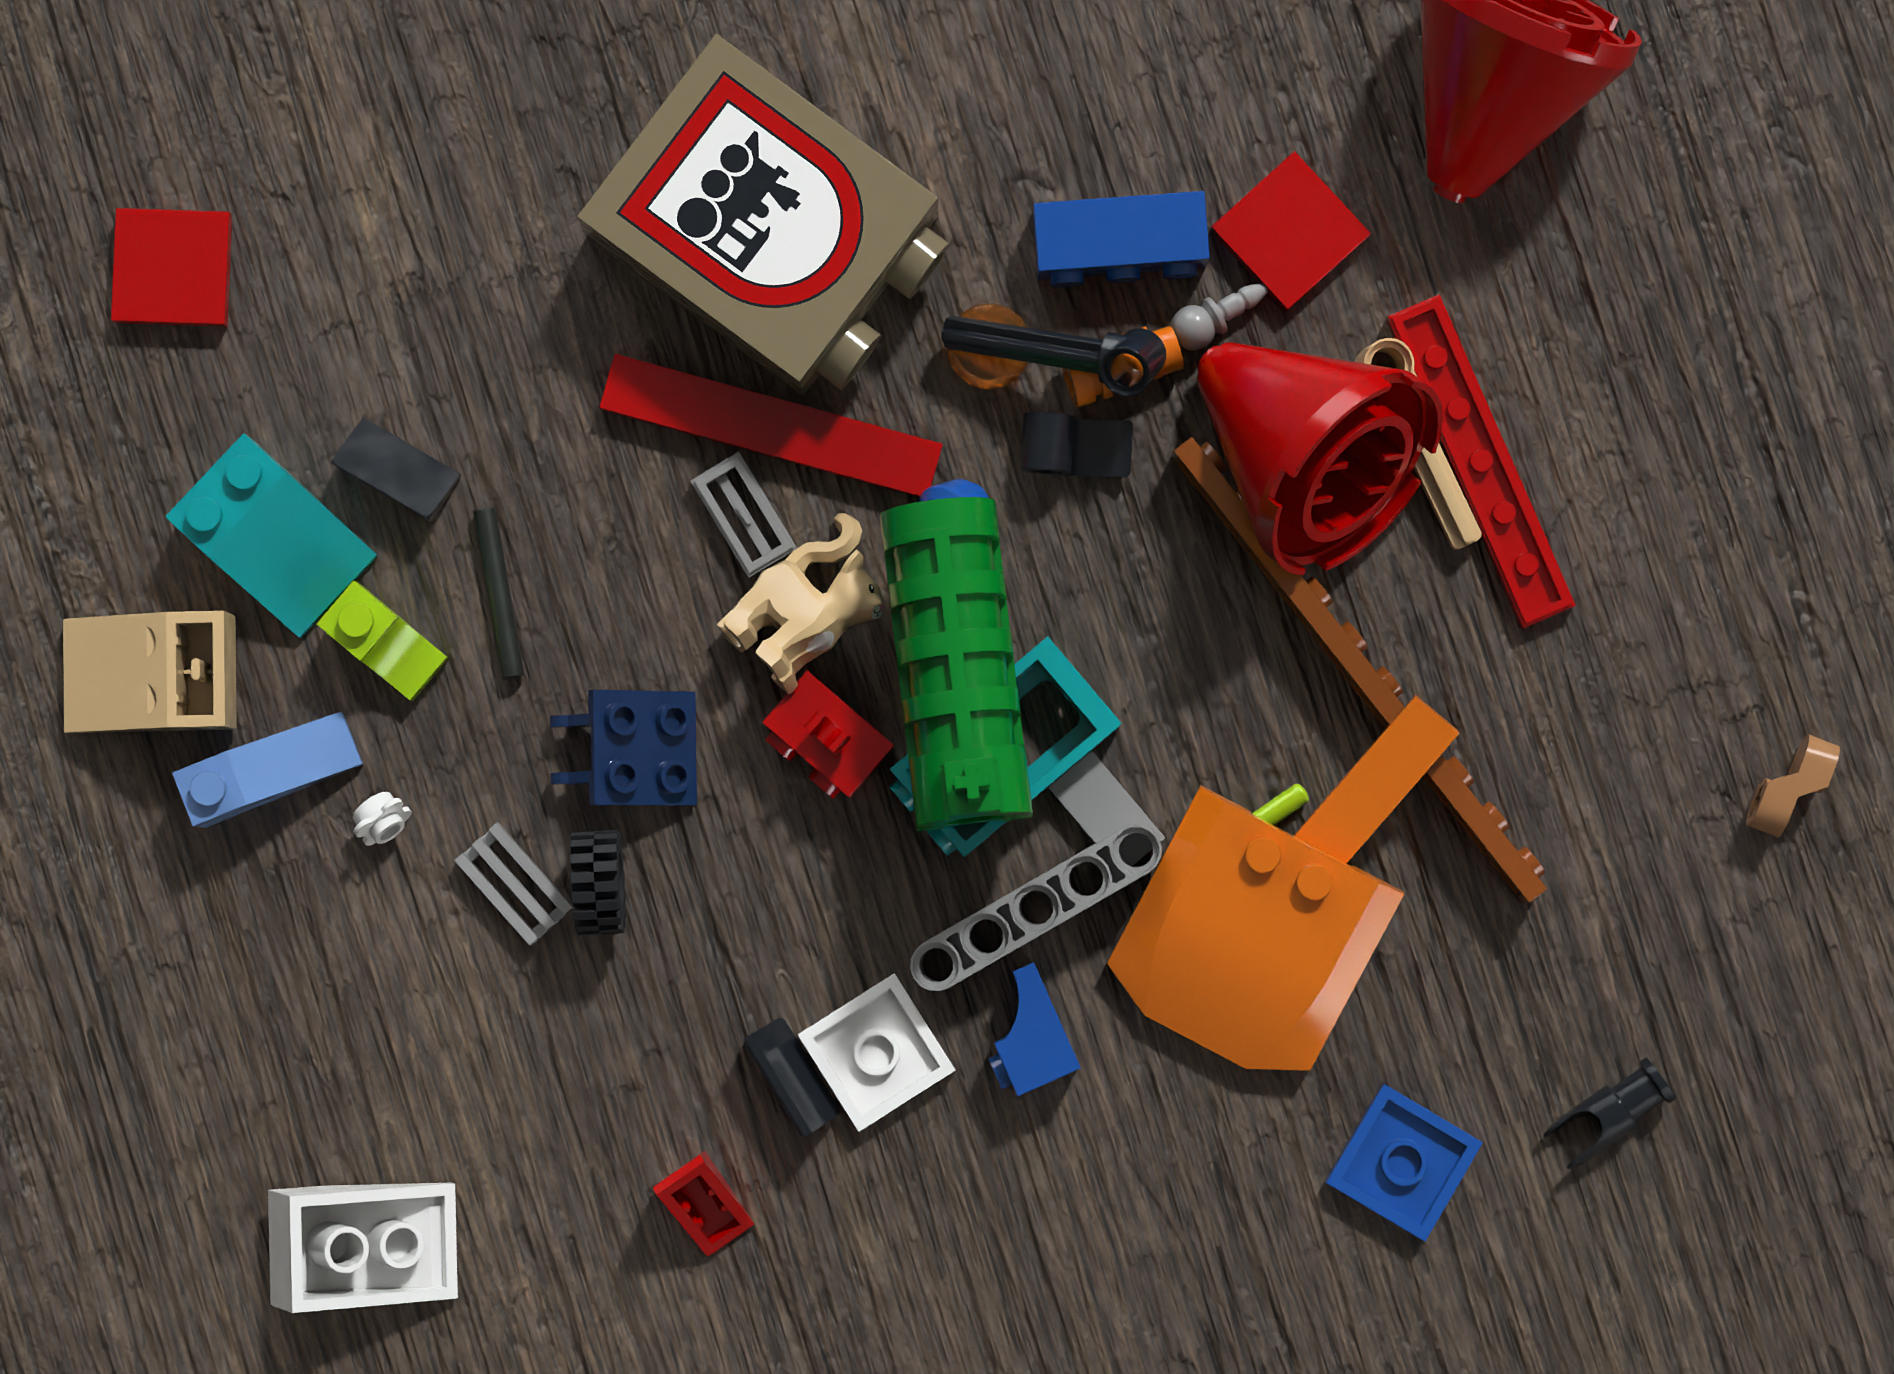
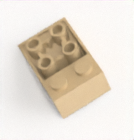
(150, 672)

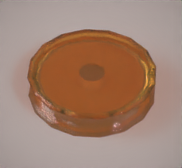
(985, 370)

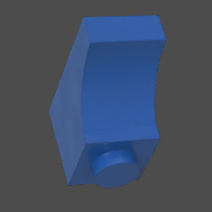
(1036, 1043)

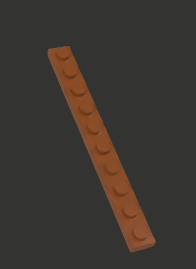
(1374, 687)

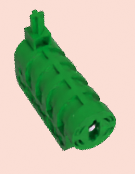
(955, 662)

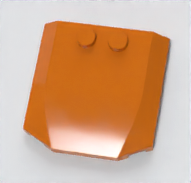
(1250, 937)

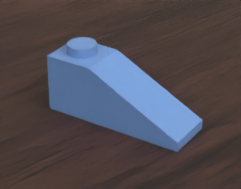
(266, 770)

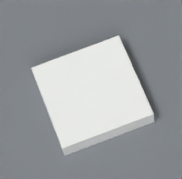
(876, 1052)

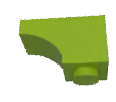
(382, 640)

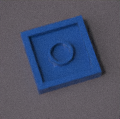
(1403, 1162)

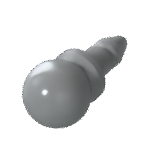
(1198, 324)

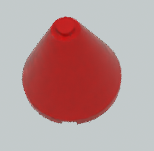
(1507, 80)
(1317, 446)

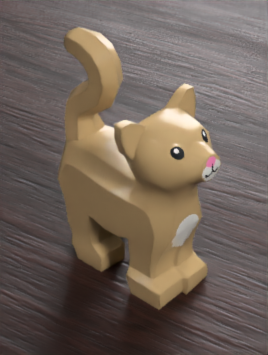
(803, 616)

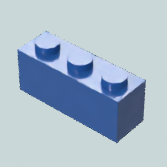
(1121, 238)

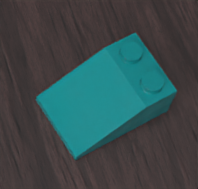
(271, 535)

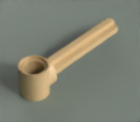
(1433, 468)

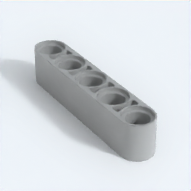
(1008, 914)

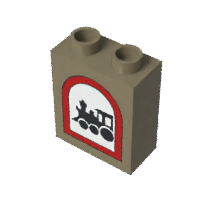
(766, 219)

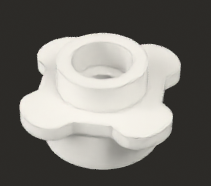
(380, 818)

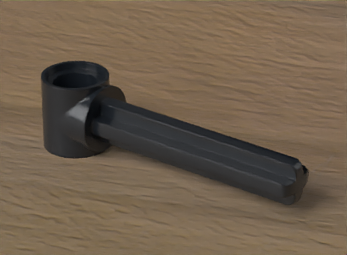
(1063, 350)

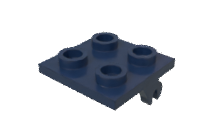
(638, 748)

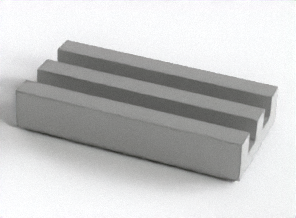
(718, 473)
(481, 848)

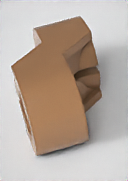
(1809, 773)

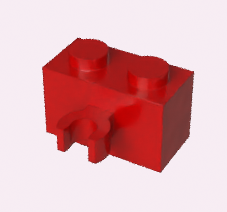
(827, 736)

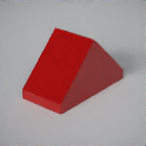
(704, 1204)

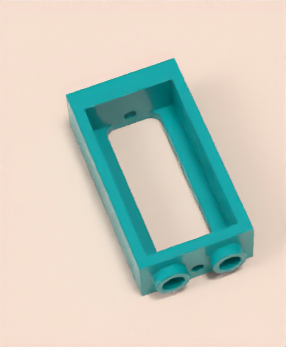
(1095, 724)

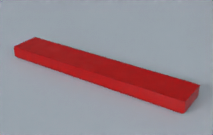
(770, 426)
(1484, 465)

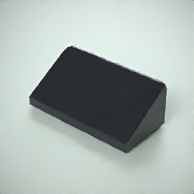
(396, 469)
(792, 1076)

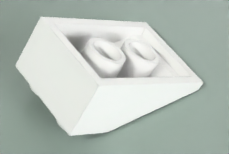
(361, 1245)

